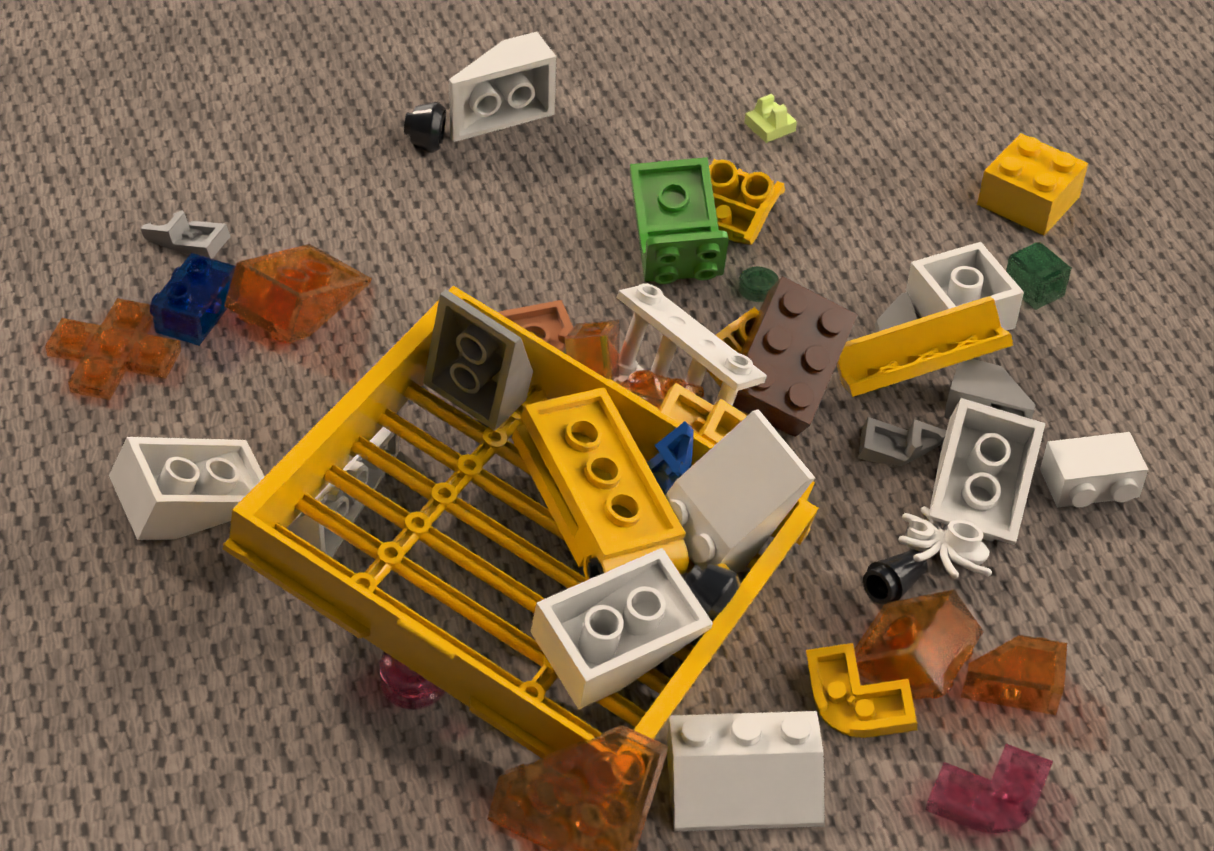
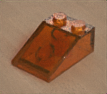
(292, 291)

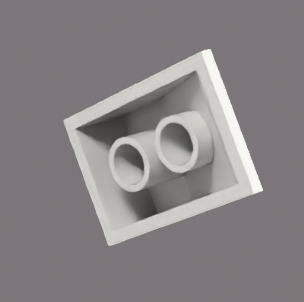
(503, 88)
(986, 469)
(182, 483)
(738, 494)
(617, 626)

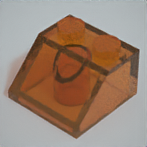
(919, 641)

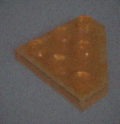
(583, 794)

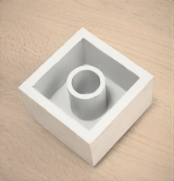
(960, 278)

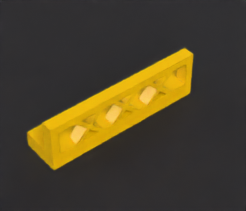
(922, 346)

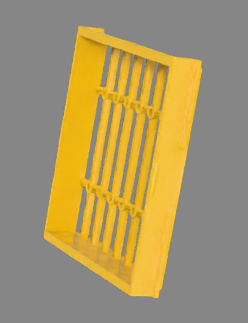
(356, 603)

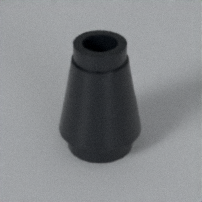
(893, 577)

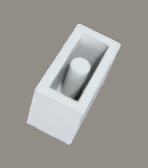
(1093, 469)

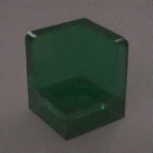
(1039, 274)

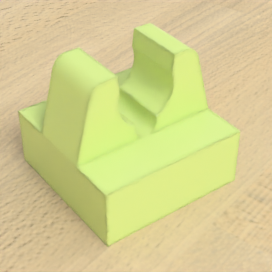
(770, 119)

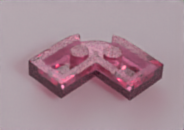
(996, 803)

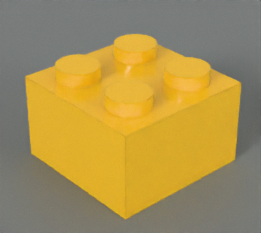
(1032, 184)

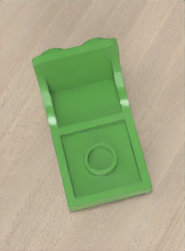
(677, 220)

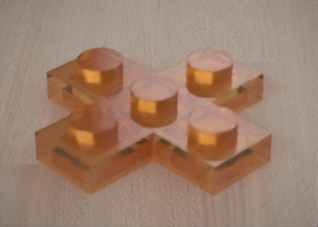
(112, 349)

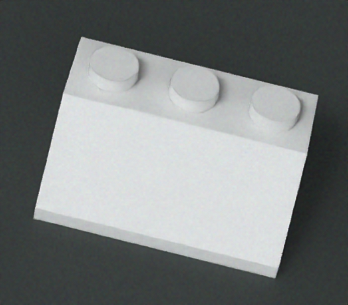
(746, 771)

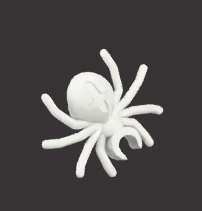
(956, 541)

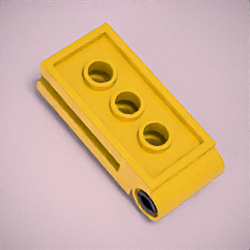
(597, 483)

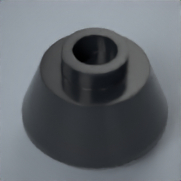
(426, 126)
(712, 587)

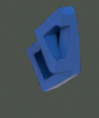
(673, 456)

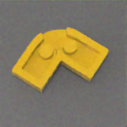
(855, 708)

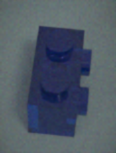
(192, 299)

